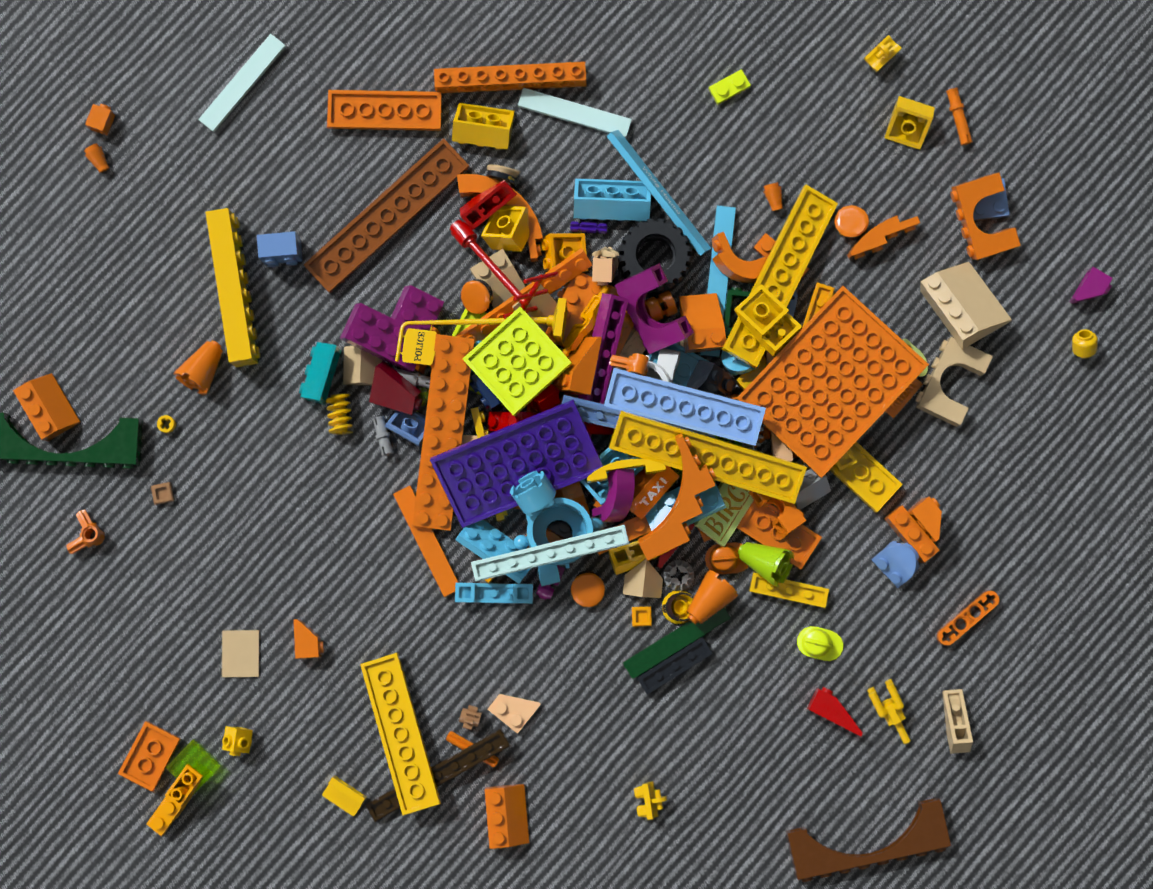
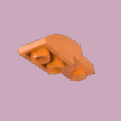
(875, 238)

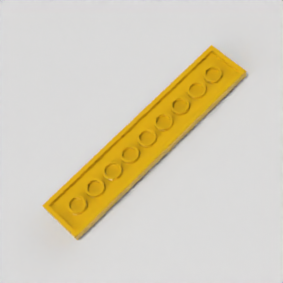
(785, 264)
(730, 462)
(865, 478)

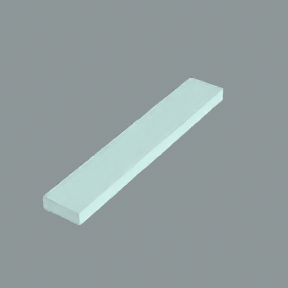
(242, 83)
(573, 112)

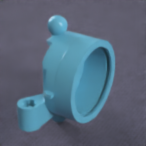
(564, 510)

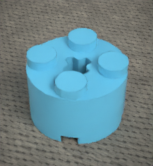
(533, 493)

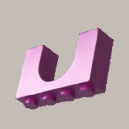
(653, 334)

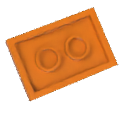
(149, 756)

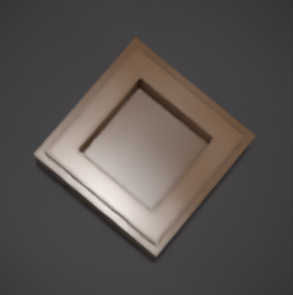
(162, 493)

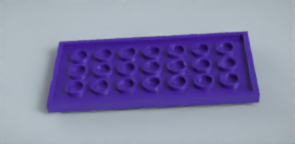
(484, 470)

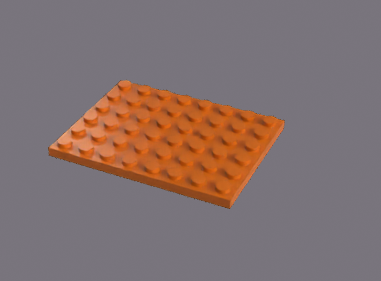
(833, 381)

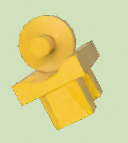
(882, 53)
(652, 799)

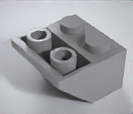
(811, 488)

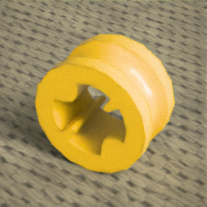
(160, 423)

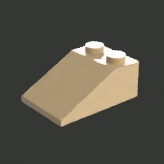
(500, 292)

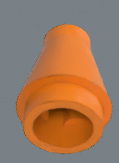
(96, 157)
(774, 195)

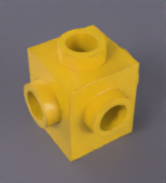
(237, 740)

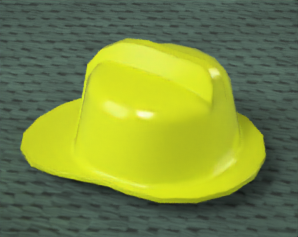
(820, 643)

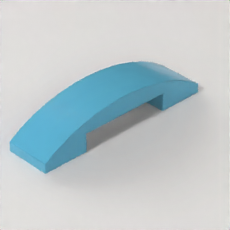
(494, 593)

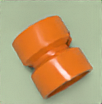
(654, 309)

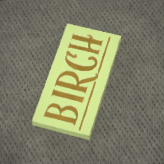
(724, 522)

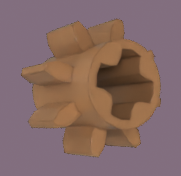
(470, 717)

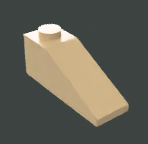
(957, 722)

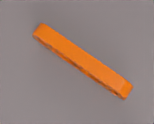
(966, 616)

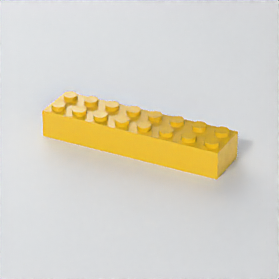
(231, 287)

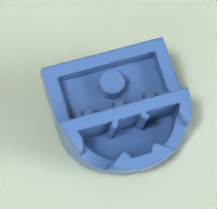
(897, 562)

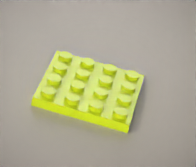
(517, 361)

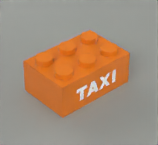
(650, 489)

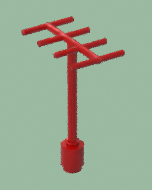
(467, 238)

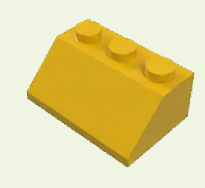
(482, 126)

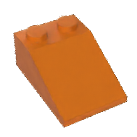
(706, 322)
(580, 375)

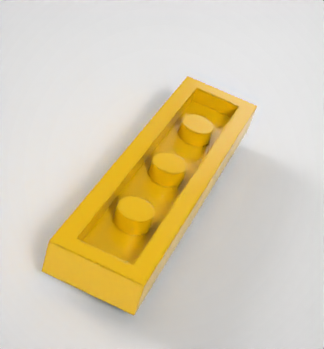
(790, 591)

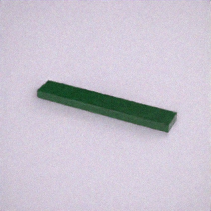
(672, 643)

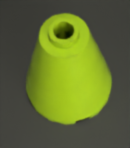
(767, 561)

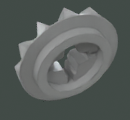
(670, 570)

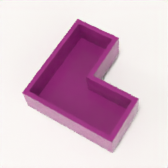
(380, 333)

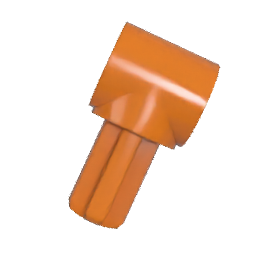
(636, 363)
(88, 528)

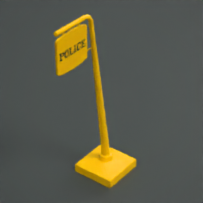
(419, 344)

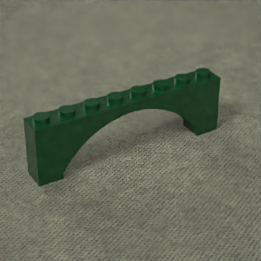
(119, 447)

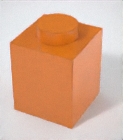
(100, 119)

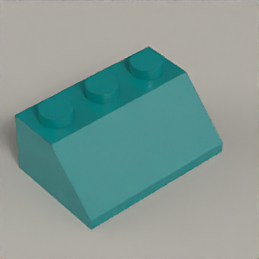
(320, 372)

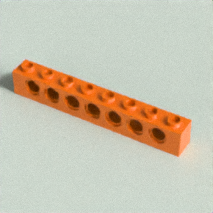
(510, 77)

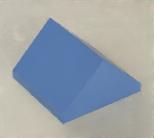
(408, 426)

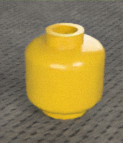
(1084, 343)

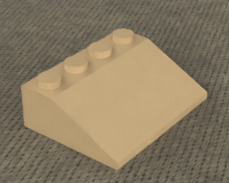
(964, 303)

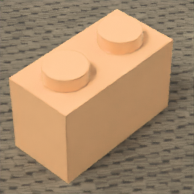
(603, 269)

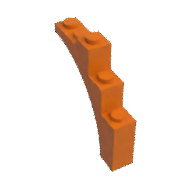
(671, 530)

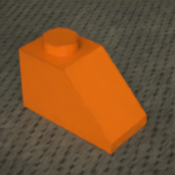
(306, 641)

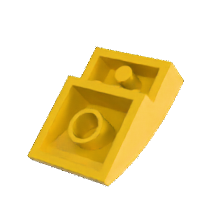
(767, 320)

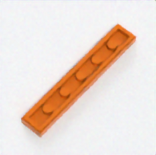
(428, 544)

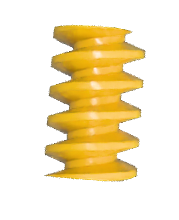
(338, 414)

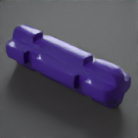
(588, 227)

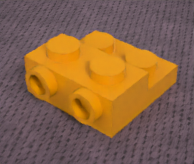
(561, 246)

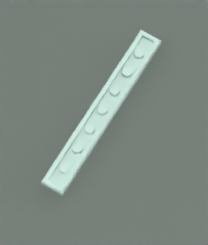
(550, 553)

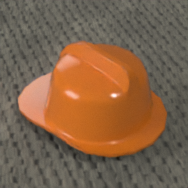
(725, 559)

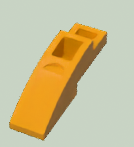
(175, 800)

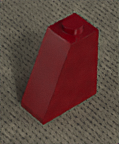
(394, 391)

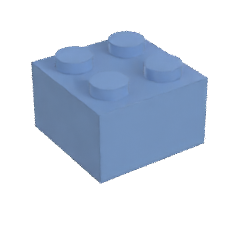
(279, 248)

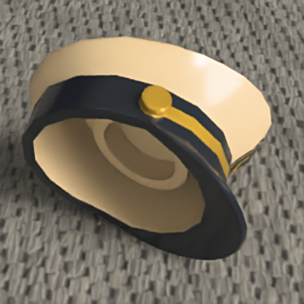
(503, 173)

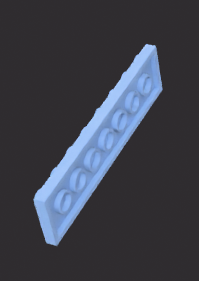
(684, 406)

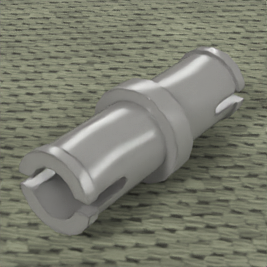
(383, 436)

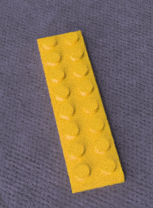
(400, 734)

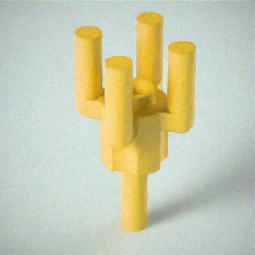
(890, 709)

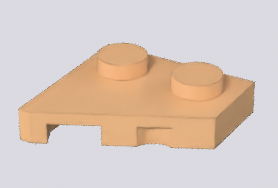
(513, 710)

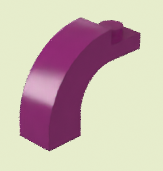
(619, 497)

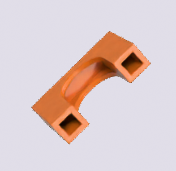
(966, 197)

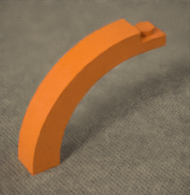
(475, 184)

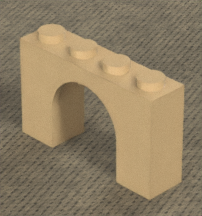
(932, 398)

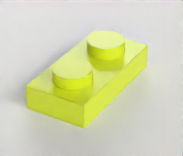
(729, 87)

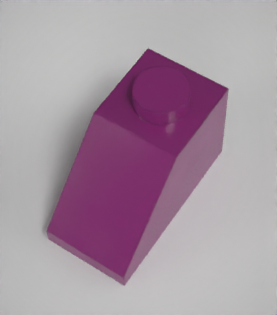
(1092, 286)

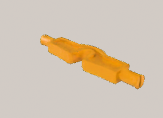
(579, 331)

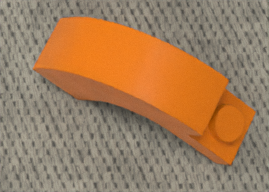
(731, 265)

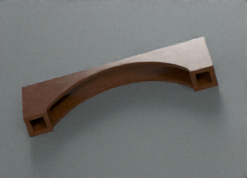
(924, 834)

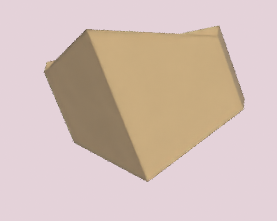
(643, 581)

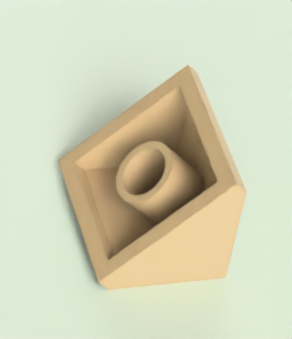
(359, 366)

